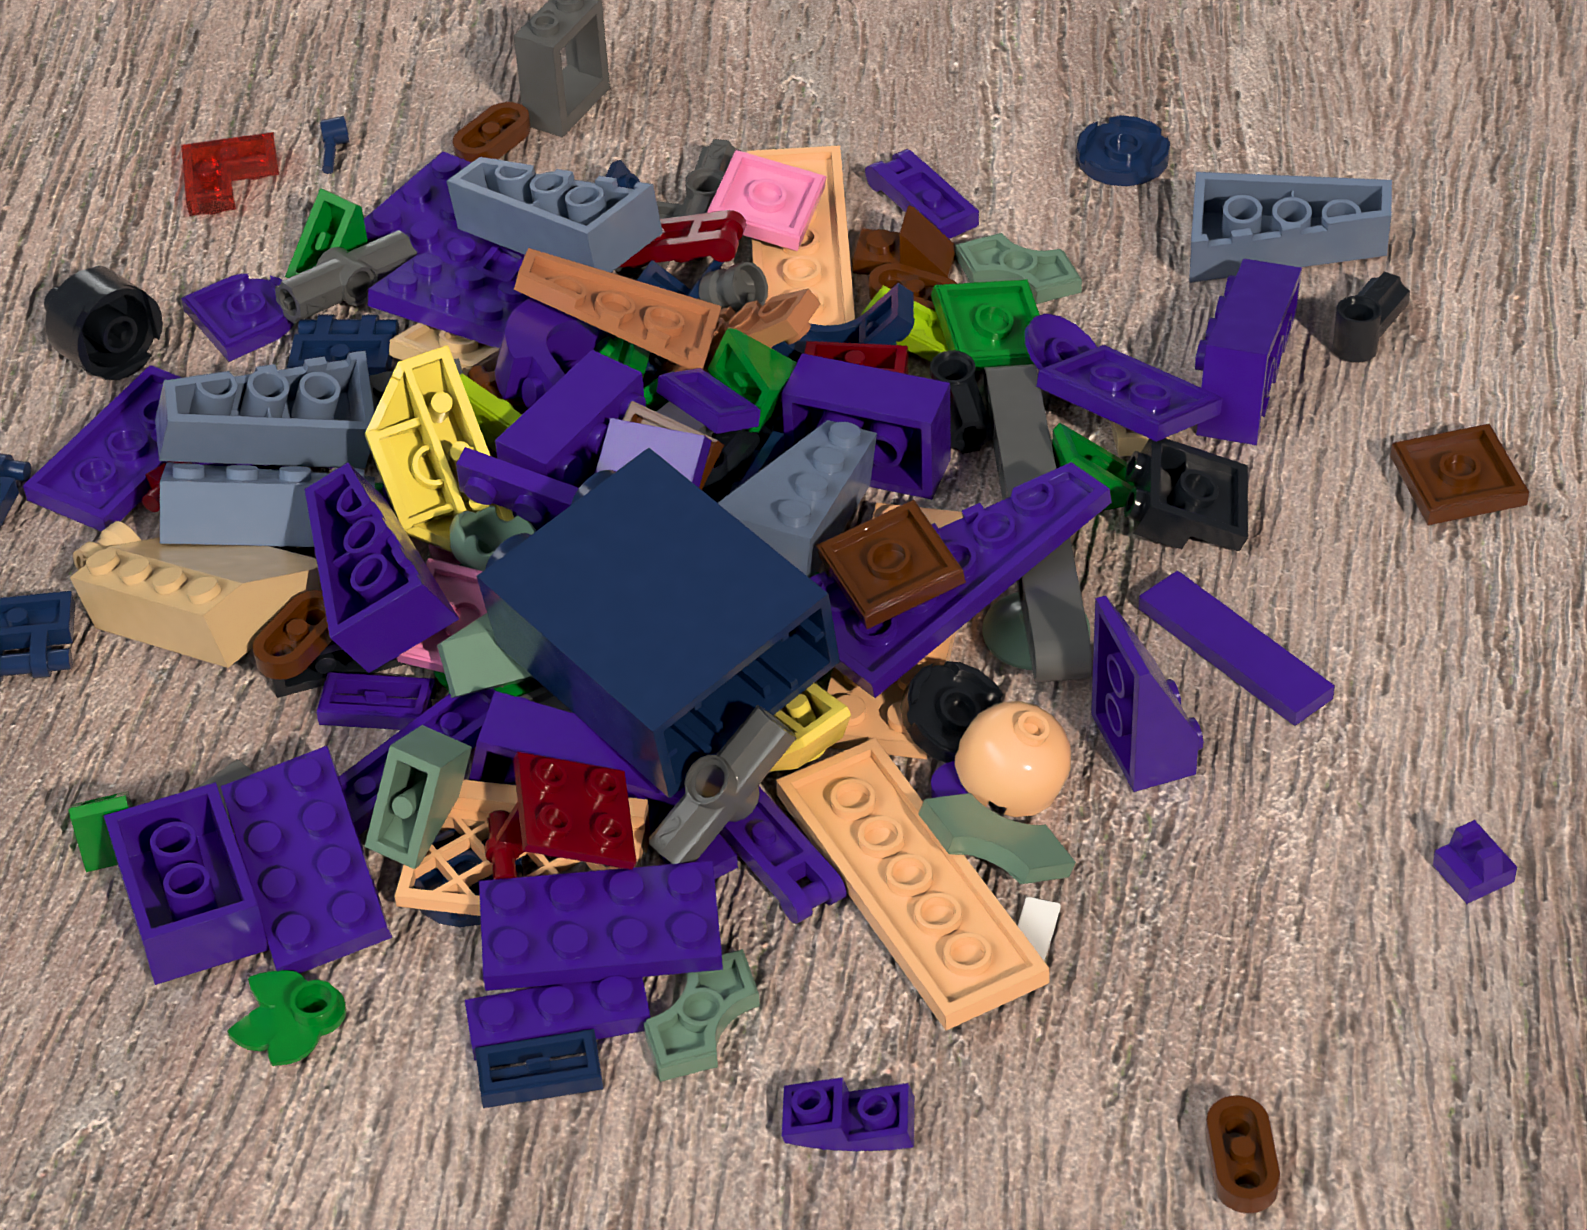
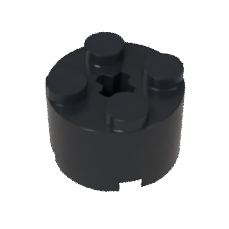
(102, 323)

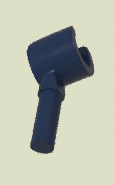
(334, 133)

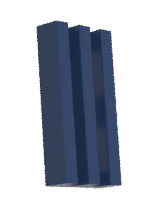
(539, 1076)

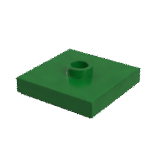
(986, 320)

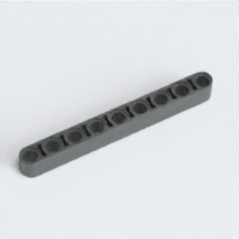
(1051, 589)

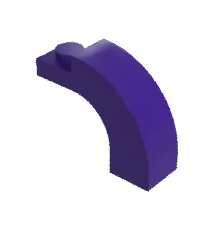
(532, 346)

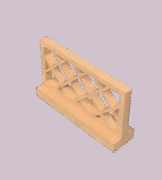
(470, 820)

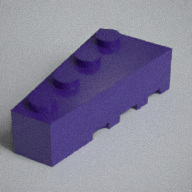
(1247, 346)
(370, 573)
(541, 730)

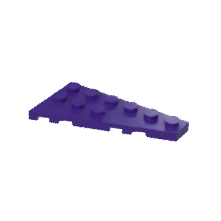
(993, 550)

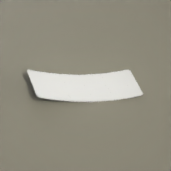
(1038, 923)

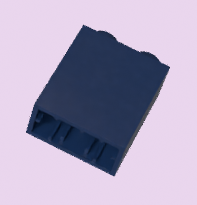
(657, 617)

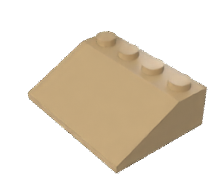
(192, 595)

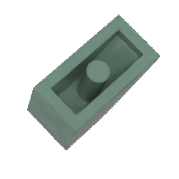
(416, 794)

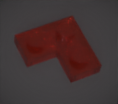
(215, 164)

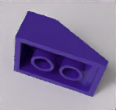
(1138, 706)

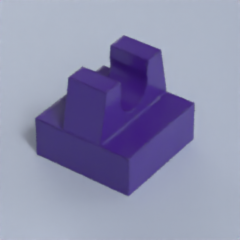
(1474, 863)

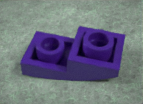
(834, 1118)

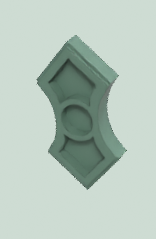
(999, 259)
(1021, 849)
(688, 1032)

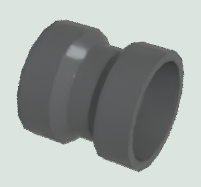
(734, 286)

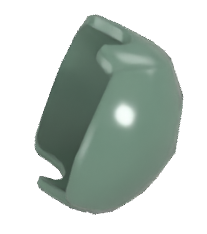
(480, 533)

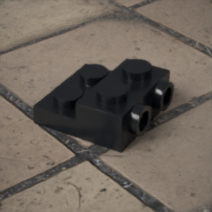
(1187, 495)

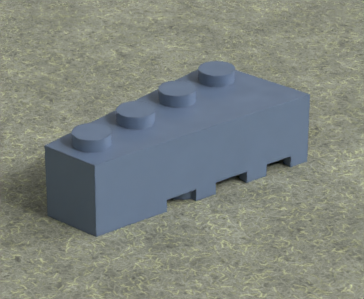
(554, 212)
(1285, 221)
(271, 416)
(807, 492)
(237, 505)

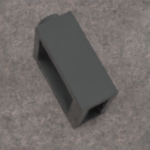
(558, 95)

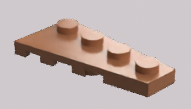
(637, 312)
(778, 320)

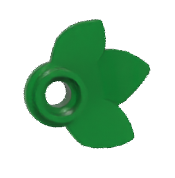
(286, 1016)

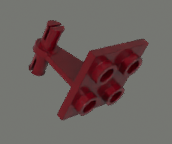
(563, 813)

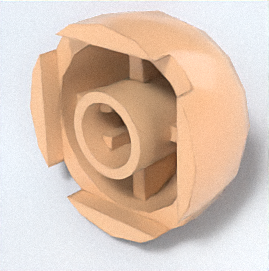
(1014, 758)

